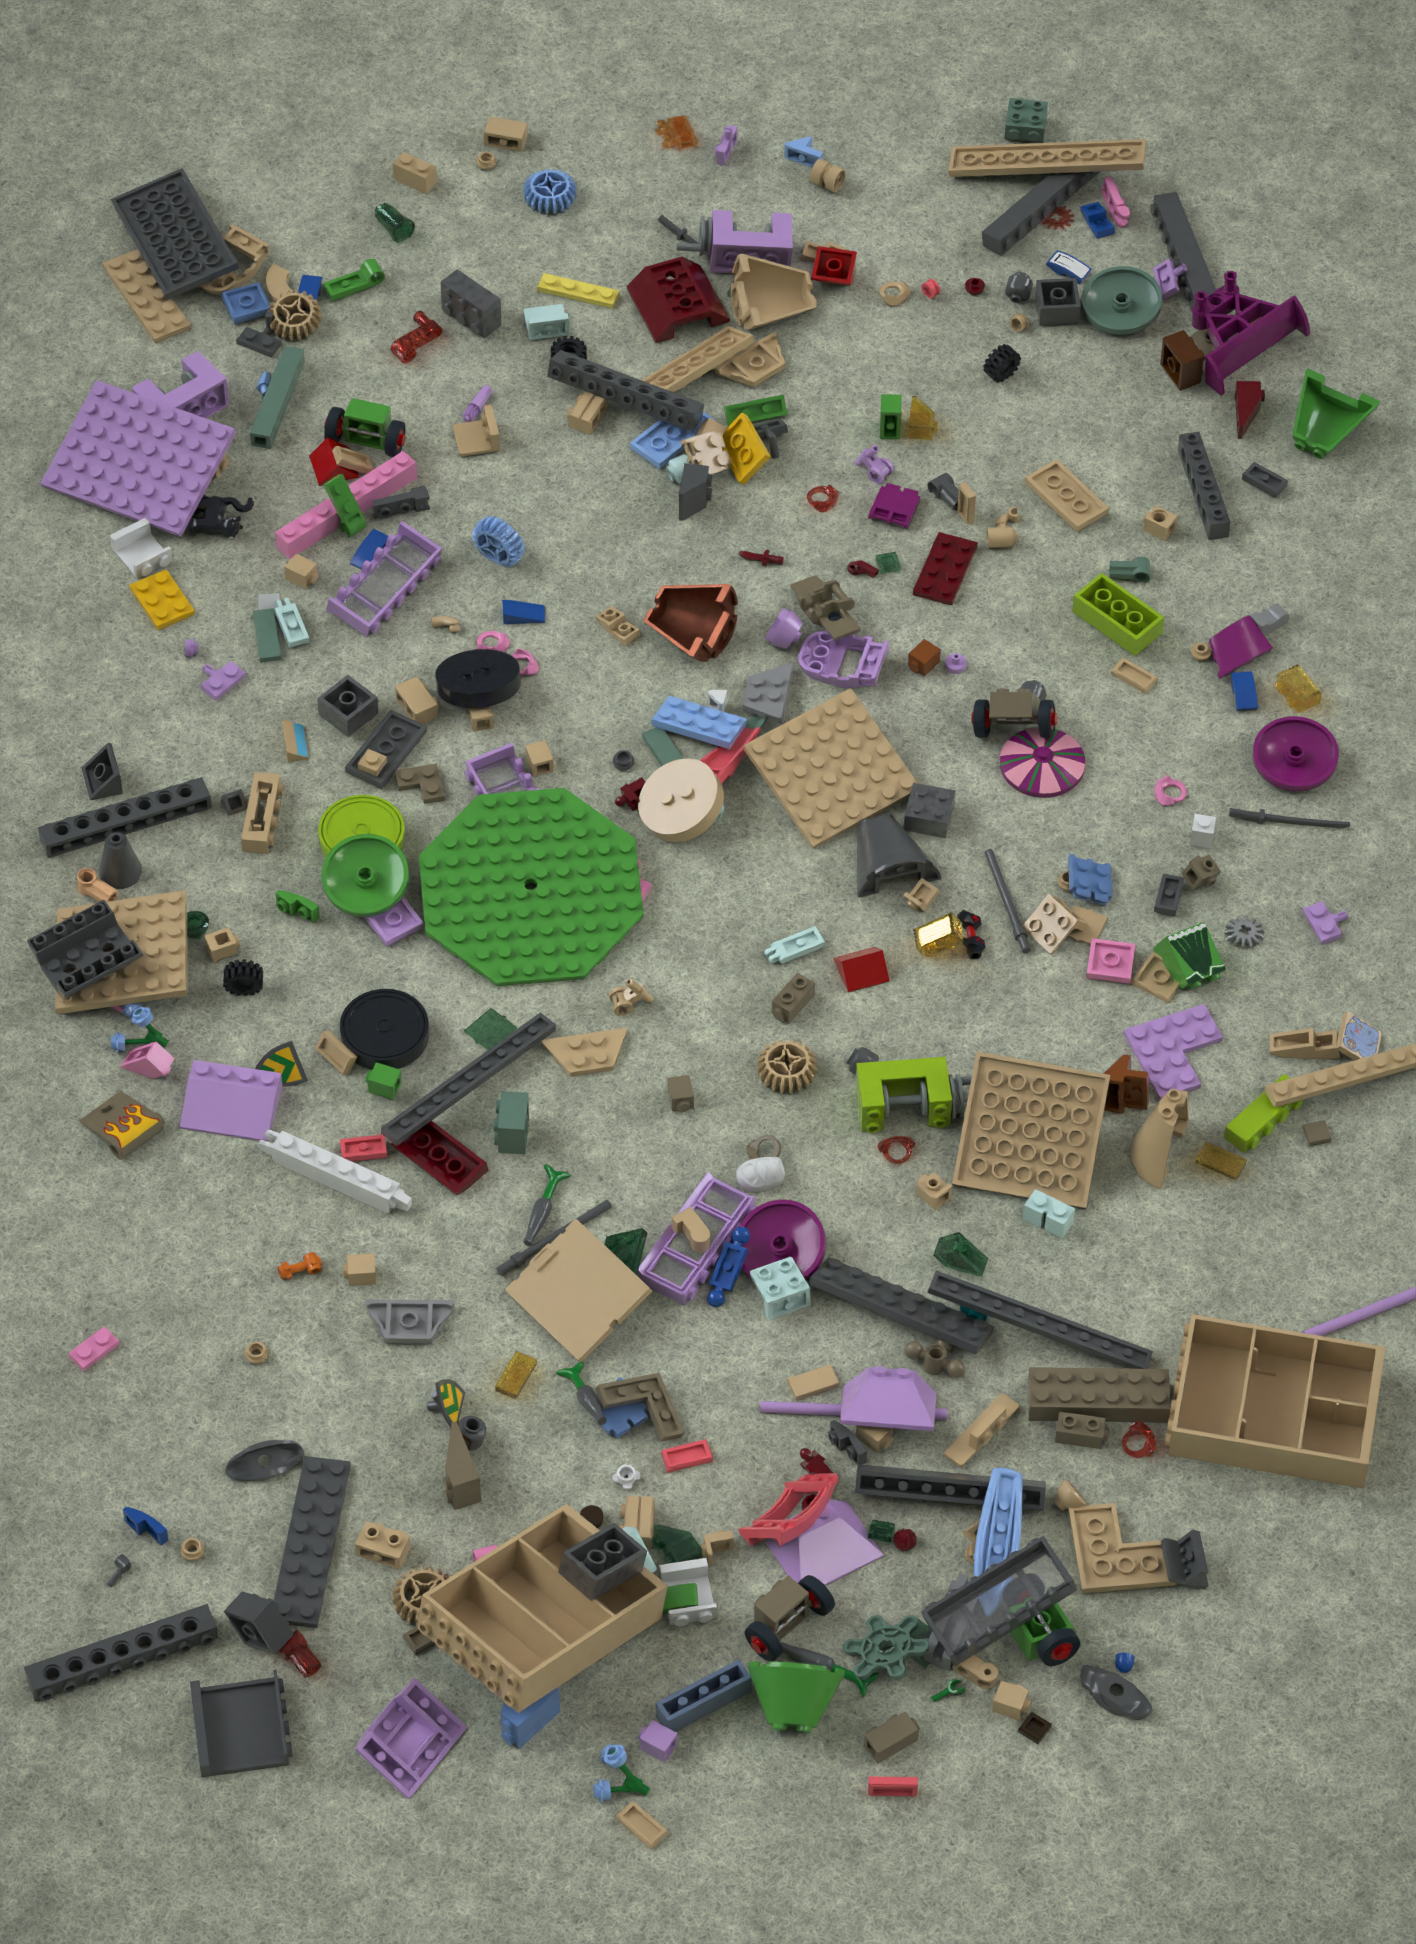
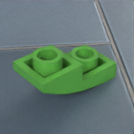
(295, 903)
(680, 1597)

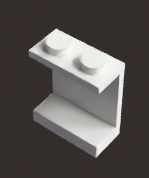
(140, 549)
(684, 1573)

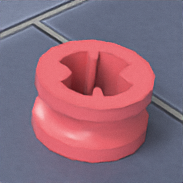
(930, 288)

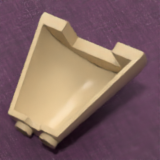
(768, 292)
(1153, 1140)

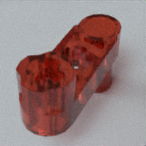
(405, 346)

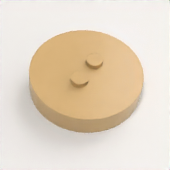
(681, 800)

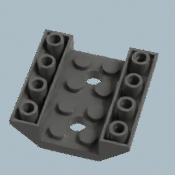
(81, 946)

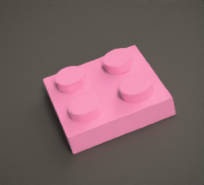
(1110, 961)

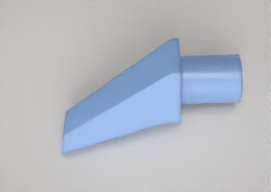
(263, 383)

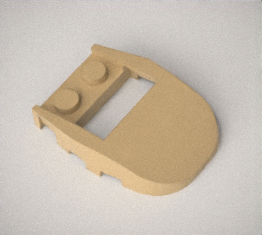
(247, 245)

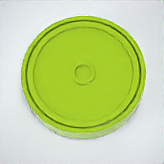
(360, 816)

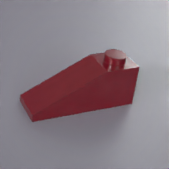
(1247, 401)

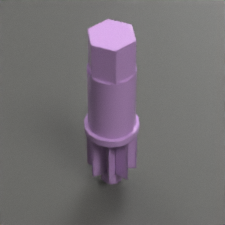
(477, 403)

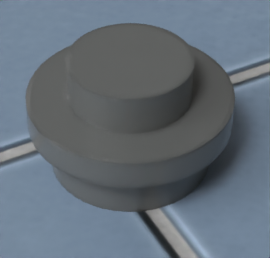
(623, 760)

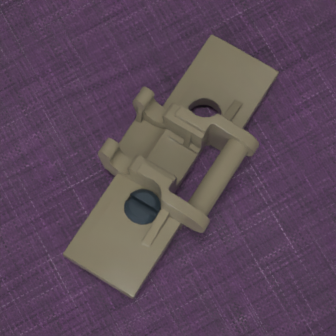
(817, 603)

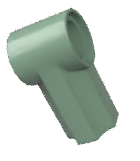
(1137, 570)

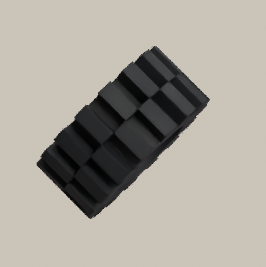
(569, 345)
(1002, 363)
(243, 977)

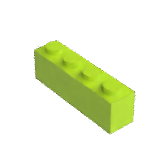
(1257, 1120)

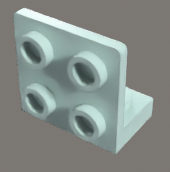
(546, 322)
(781, 1287)

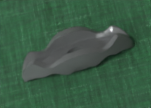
(282, 1453)
(1130, 1703)

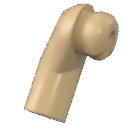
(442, 621)

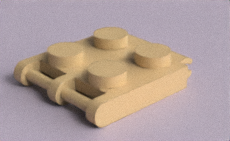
(707, 451)

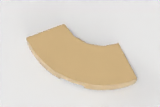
(277, 281)

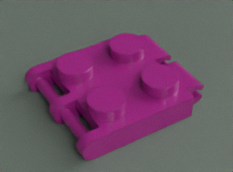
(894, 505)

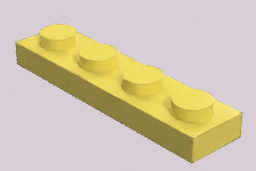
(578, 290)

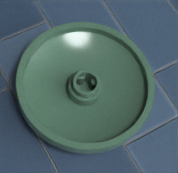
(1121, 300)

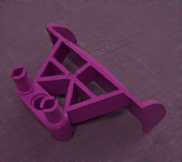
(1252, 339)

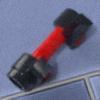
(973, 944)

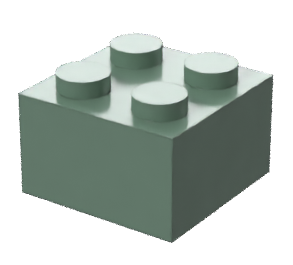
(512, 1122)

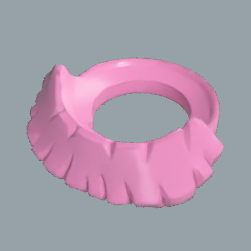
(503, 640)
(532, 668)
(1164, 799)

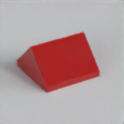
(834, 266)
(325, 463)
(862, 968)

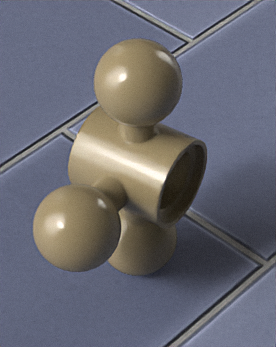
(935, 1357)

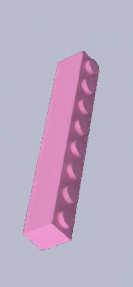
(324, 518)

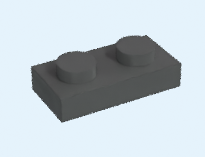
(1264, 479)
(1169, 894)

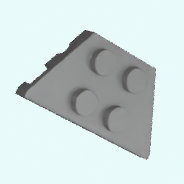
(768, 692)
(409, 1319)

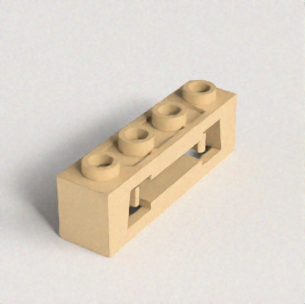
(253, 837)

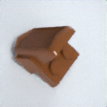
(1126, 1087)

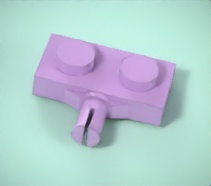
(727, 143)
(1167, 277)
(221, 679)
(1324, 922)

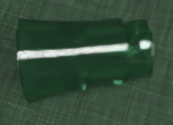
(394, 222)

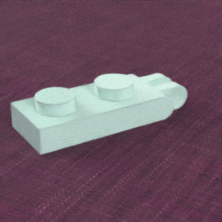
(291, 623)
(795, 946)

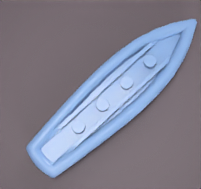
(1000, 1520)

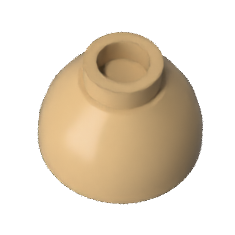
(1069, 1496)

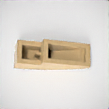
(1305, 1044)

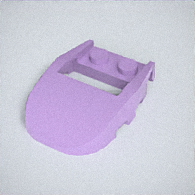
(822, 659)

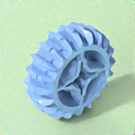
(549, 191)
(498, 541)

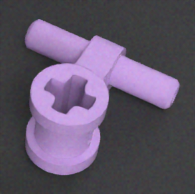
(875, 464)

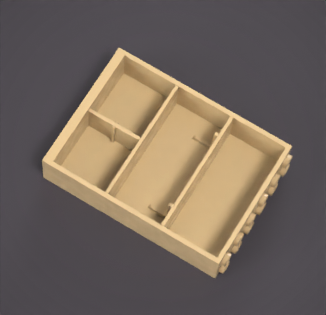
(1275, 1400)
(527, 1625)

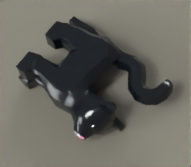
(213, 519)

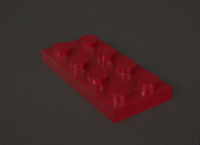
(945, 568)

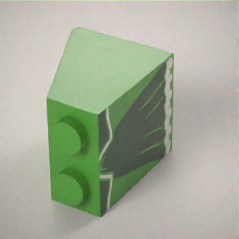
(1191, 956)

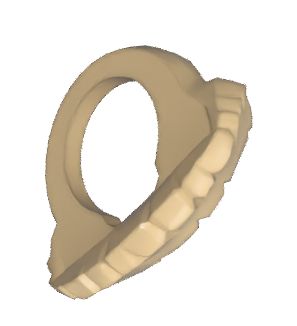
(898, 299)

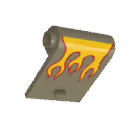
(123, 1124)

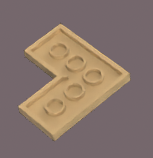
(1107, 1563)

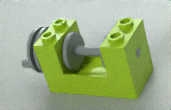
(908, 1082)

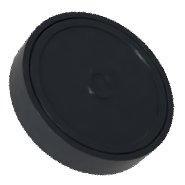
(478, 678)
(385, 1028)

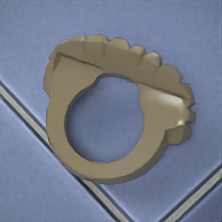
(753, 1146)

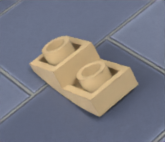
(617, 626)

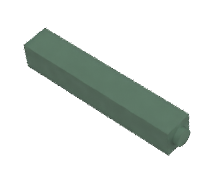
(277, 397)

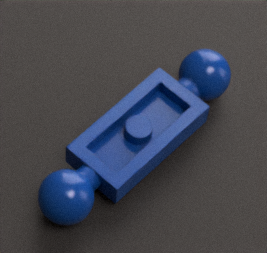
(728, 1267)

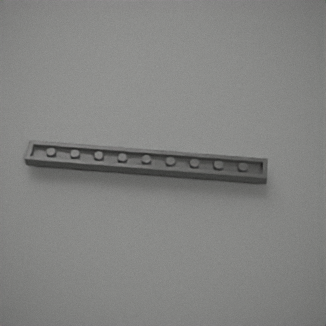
(468, 1079)
(1039, 1321)

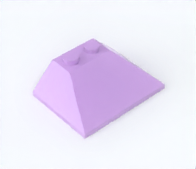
(888, 1400)
(829, 1548)
(410, 1737)

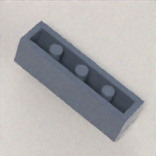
(704, 1696)

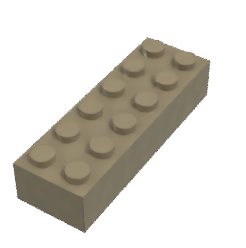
(1099, 1392)

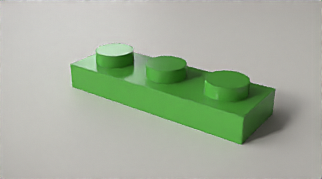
(757, 409)

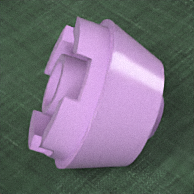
(785, 629)

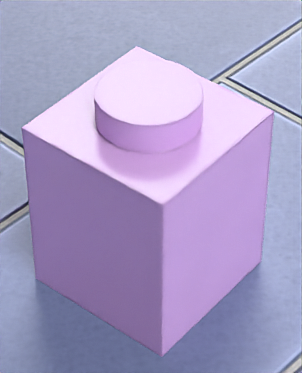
(658, 1740)

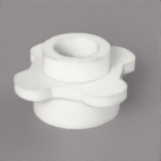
(626, 1470)

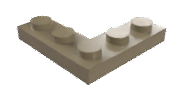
(654, 1394)

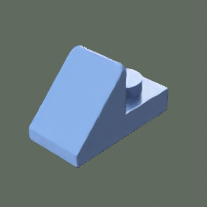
(802, 151)

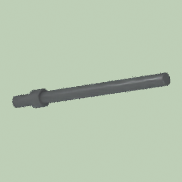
(1019, 931)
(518, 1258)

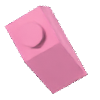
(149, 1060)

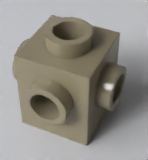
(1201, 872)

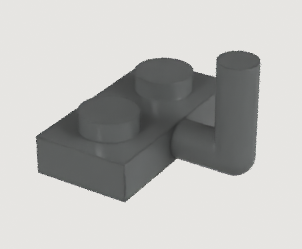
(260, 341)
(771, 431)

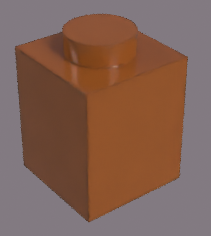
(924, 657)

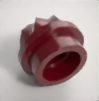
(905, 1539)

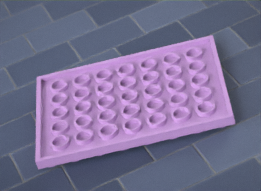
(138, 458)

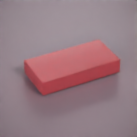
(686, 1455)
(892, 1786)

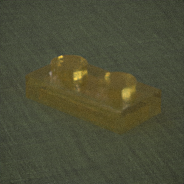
(1221, 1161)
(516, 1375)

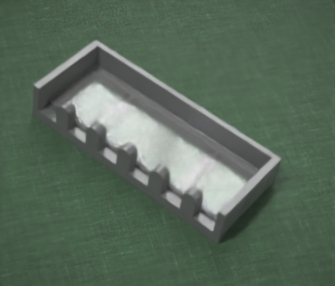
(999, 1600)

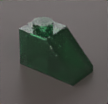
(960, 1254)

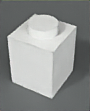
(1203, 831)

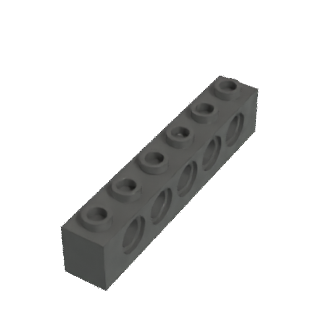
(1204, 485)

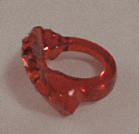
(823, 506)
(907, 1142)
(1137, 1429)

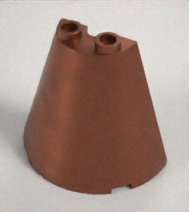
(695, 617)

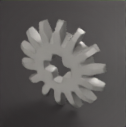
(1253, 934)

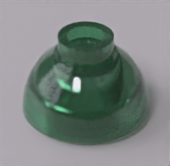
(197, 924)

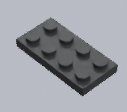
(392, 738)

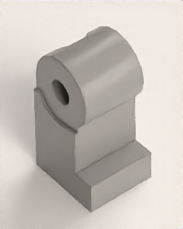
(1270, 619)

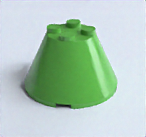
(794, 1693)

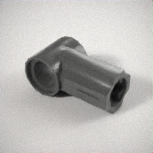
(944, 487)

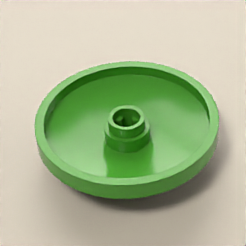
(365, 875)

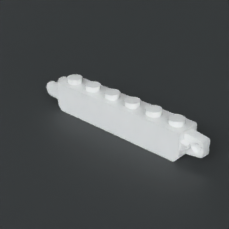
(335, 1171)

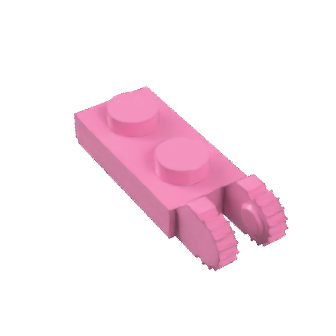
(1115, 203)

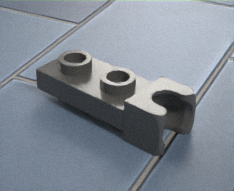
(401, 503)

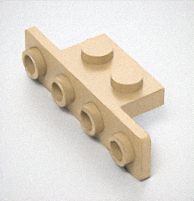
(981, 1430)

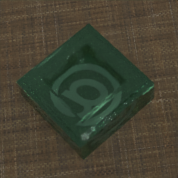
(887, 562)
(881, 1531)

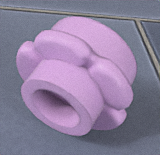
(191, 647)

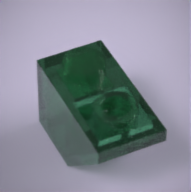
(676, 1544)

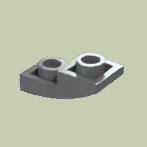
(847, 1440)

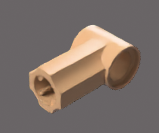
(90, 885)

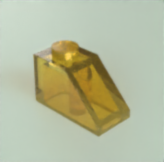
(921, 421)

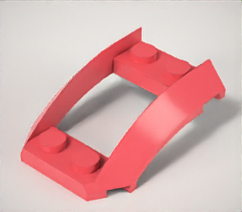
(773, 1522)

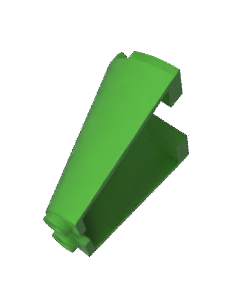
(1327, 415)

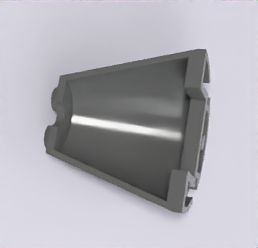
(887, 853)

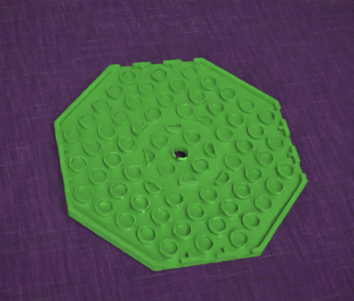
(517, 935)

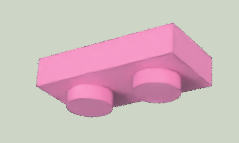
(94, 1348)

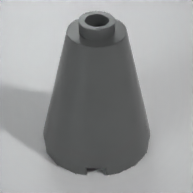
(119, 862)

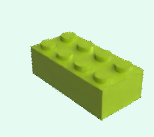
(1118, 614)

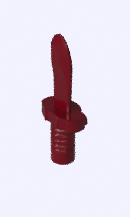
(766, 558)

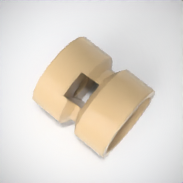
(825, 174)

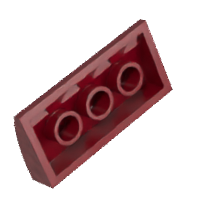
(443, 1158)

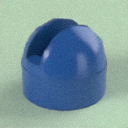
(1124, 1662)

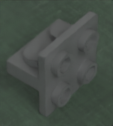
(1186, 1560)

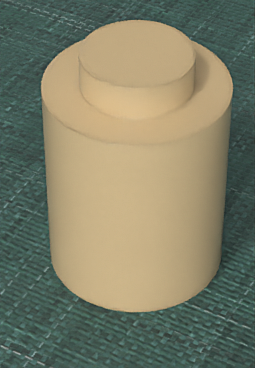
(1001, 537)

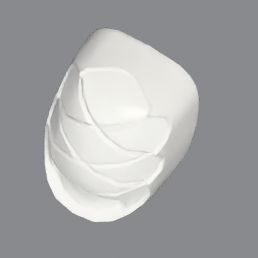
(760, 1174)

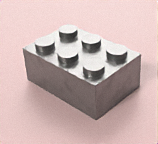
(470, 303)
(602, 1561)

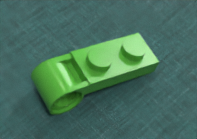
(343, 286)
(345, 505)

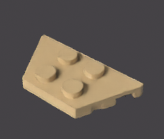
(755, 363)
(587, 1052)

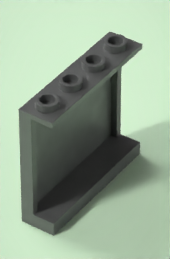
(240, 1726)

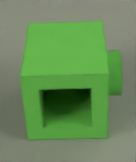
(384, 1081)

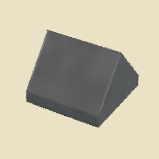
(234, 802)

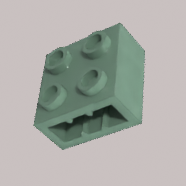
(1026, 120)

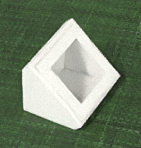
(267, 601)
(717, 699)

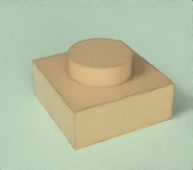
(372, 762)

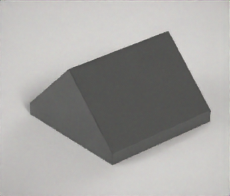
(102, 774)

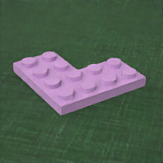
(1162, 1045)

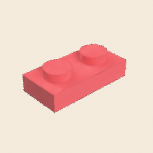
(363, 1148)

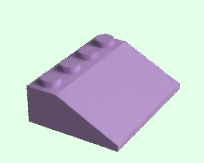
(230, 1100)

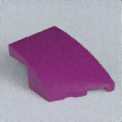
(1238, 645)

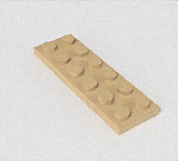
(141, 292)
(700, 359)

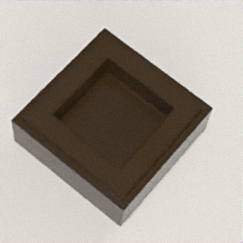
(1034, 1728)

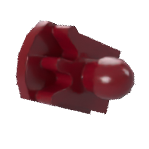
(630, 794)
(813, 1462)

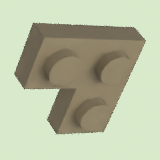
(422, 777)

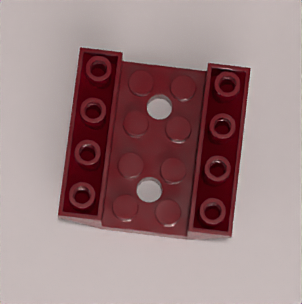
(661, 298)

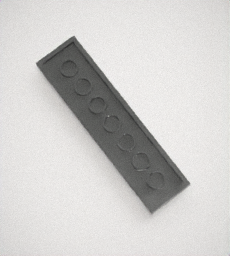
(902, 1305)
(311, 1540)

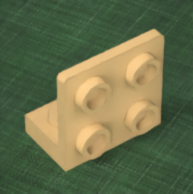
(477, 436)
(1053, 923)

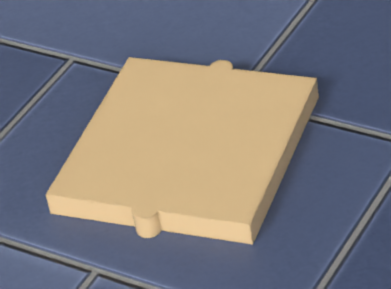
(1095, 925)

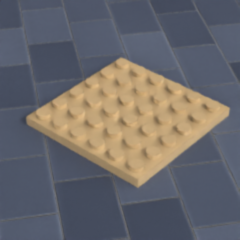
(831, 768)
(160, 931)
(1031, 1129)

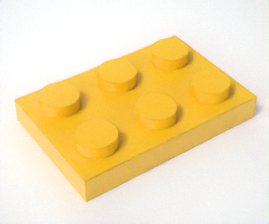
(744, 448)
(162, 599)

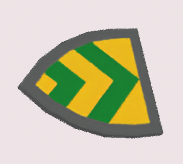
(284, 1060)
(447, 1398)

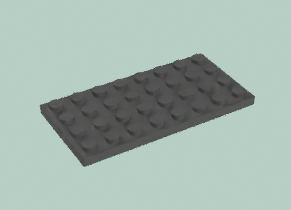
(174, 234)

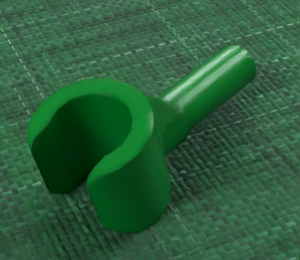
(949, 1690)

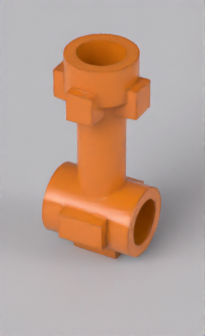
(311, 1263)

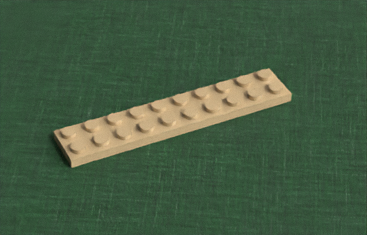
(1047, 158)

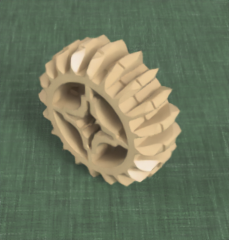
(297, 321)
(774, 1070)
(419, 1583)

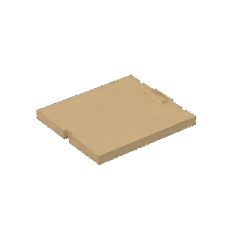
(578, 1290)

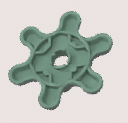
(878, 1639)

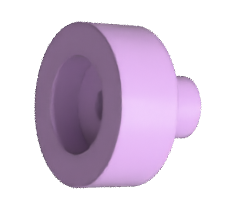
(955, 663)

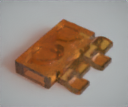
(676, 132)

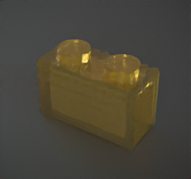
(1298, 688)
(938, 935)

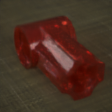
(300, 1655)

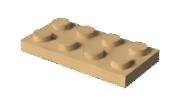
(1066, 495)

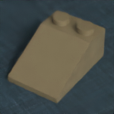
(461, 1478)

